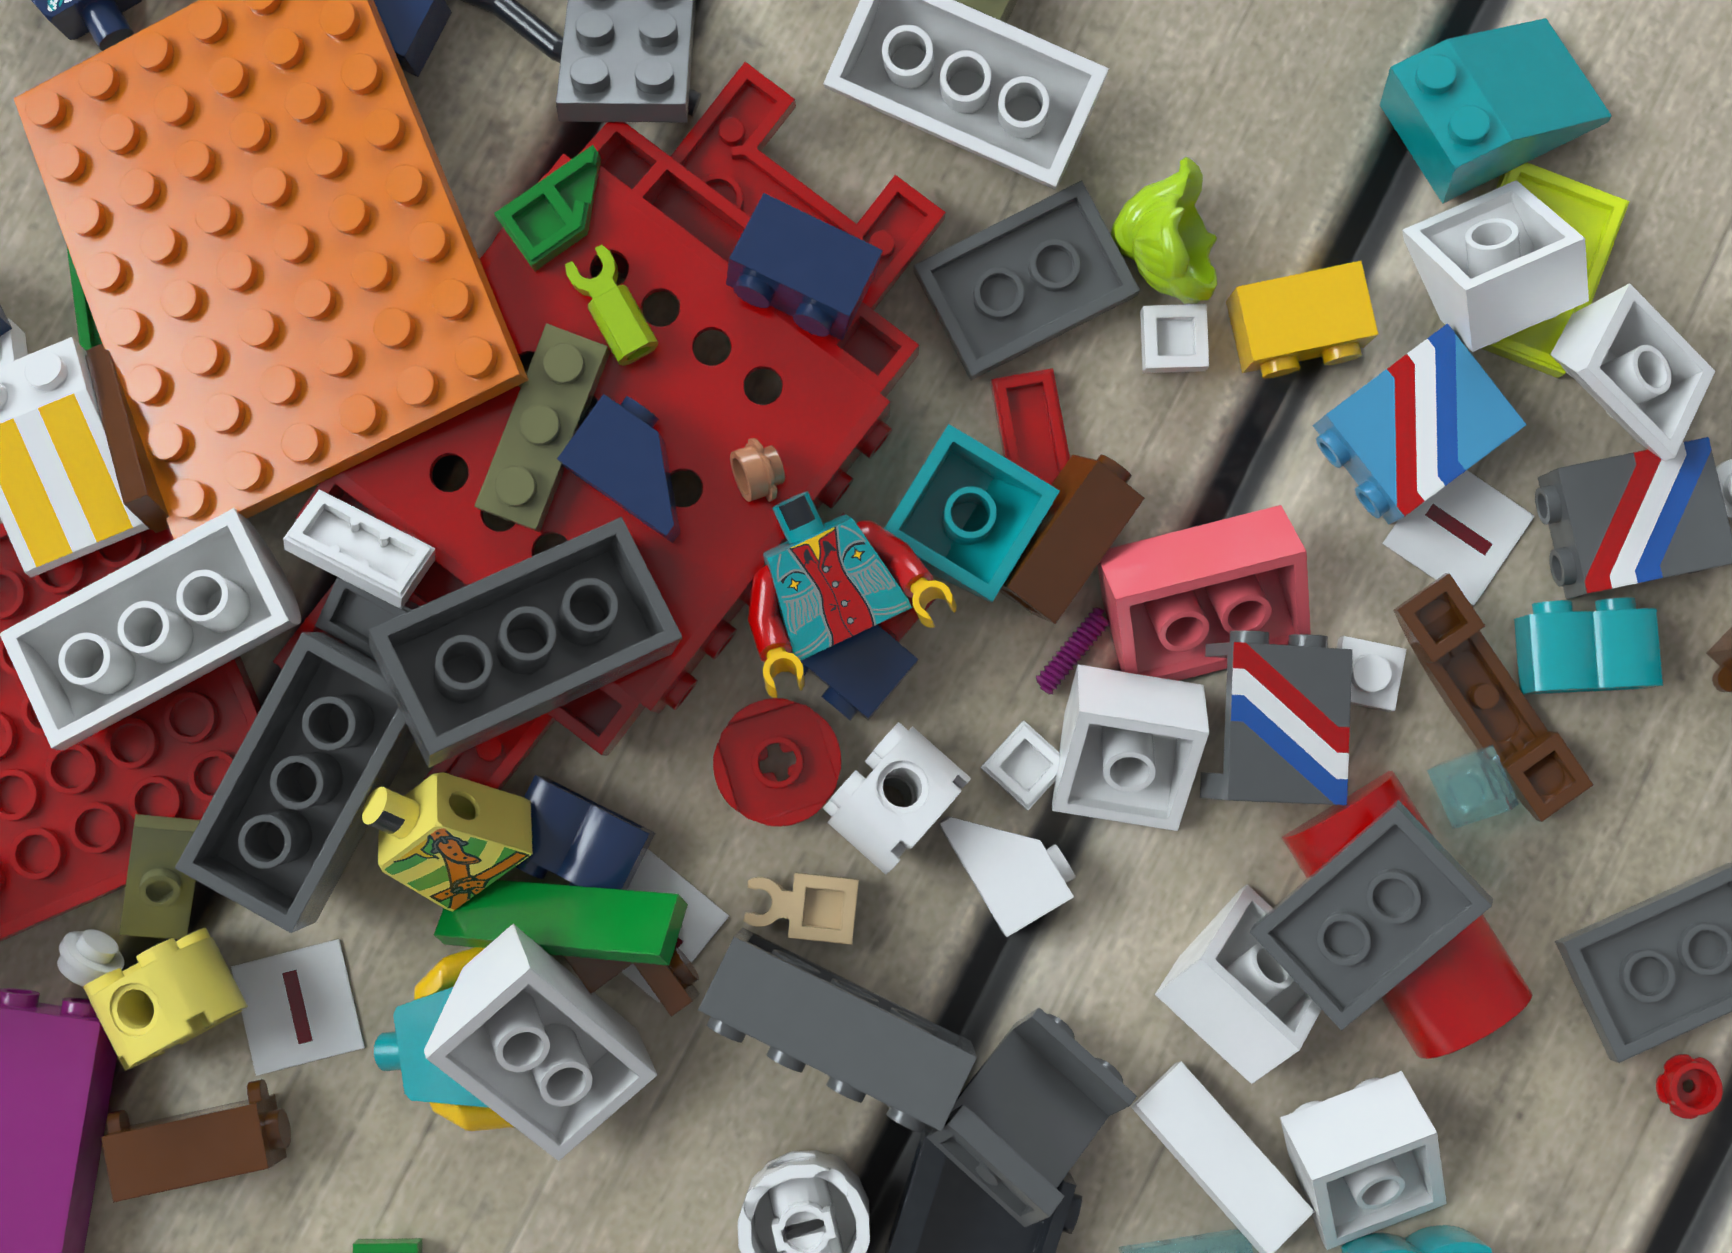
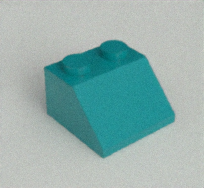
(970, 513)

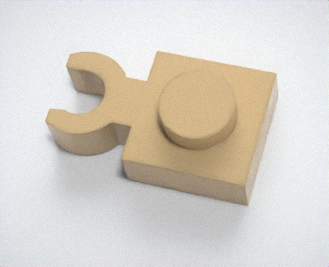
(817, 907)

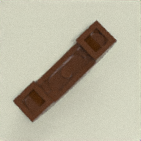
(1486, 698)

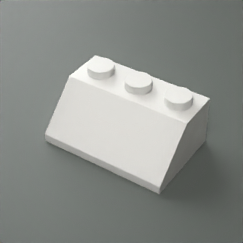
(537, 1044)

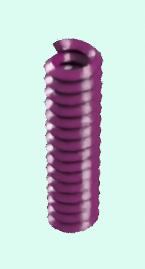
(1072, 650)

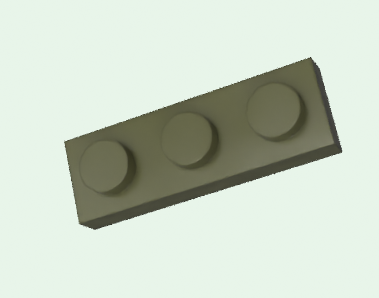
(540, 426)

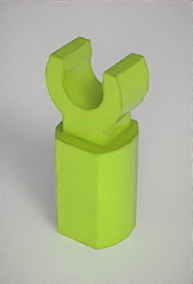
(614, 310)

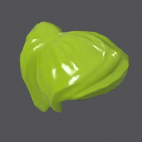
(1169, 236)

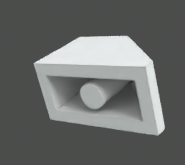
(1010, 872)

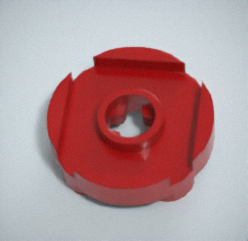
(745, 744)

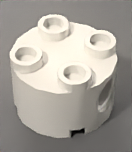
(921, 775)
(805, 1207)

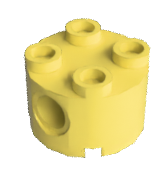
(165, 998)

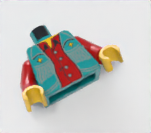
(831, 586)

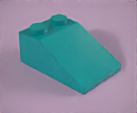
(1489, 104)

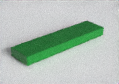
(571, 920)

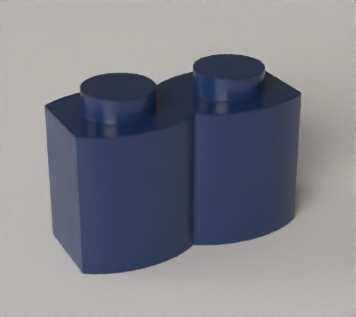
(581, 839)

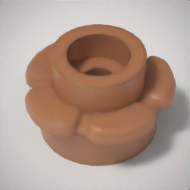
(757, 470)

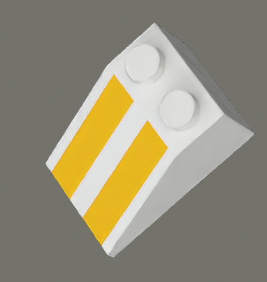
(56, 462)

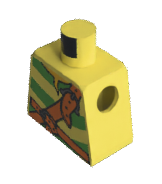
(449, 836)

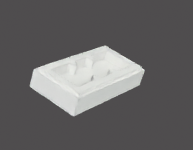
(359, 549)

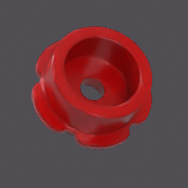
(1706, 1088)

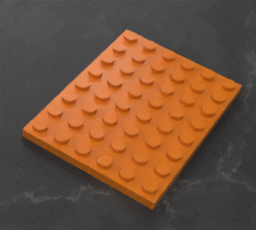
(266, 247)

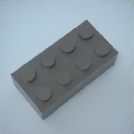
(523, 641)
(300, 785)
(839, 1030)

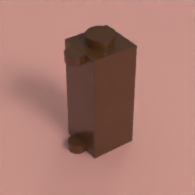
(1073, 535)
(195, 1145)

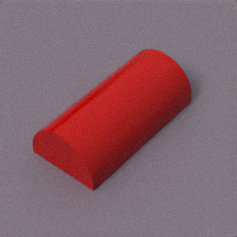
(1460, 989)

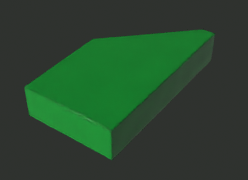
(554, 210)

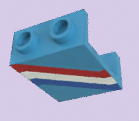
(1417, 426)

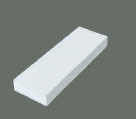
(1222, 1159)

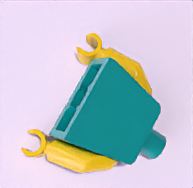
(406, 1046)

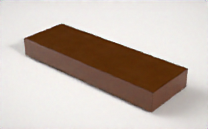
(130, 461)

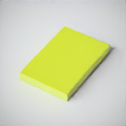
(1592, 215)

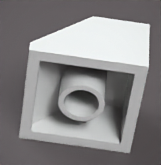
(1499, 264)
(1635, 368)
(1130, 747)
(1239, 993)
(1365, 1158)

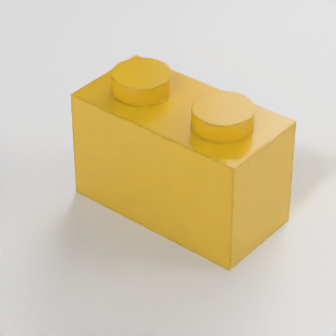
(1302, 319)

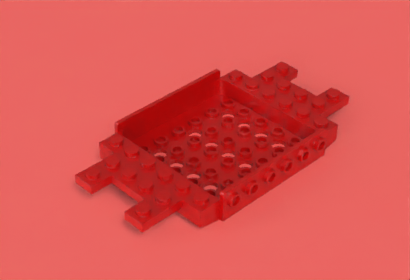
(676, 230)

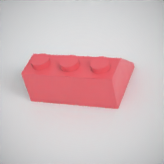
(1200, 584)

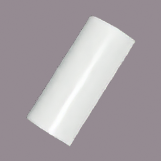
(969, 82)
(150, 628)

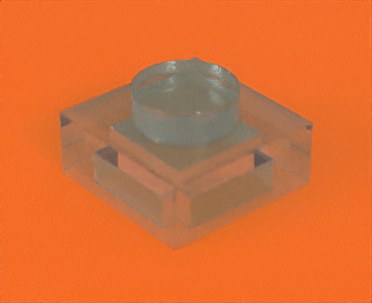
(1473, 787)

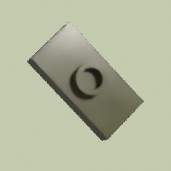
(156, 893)

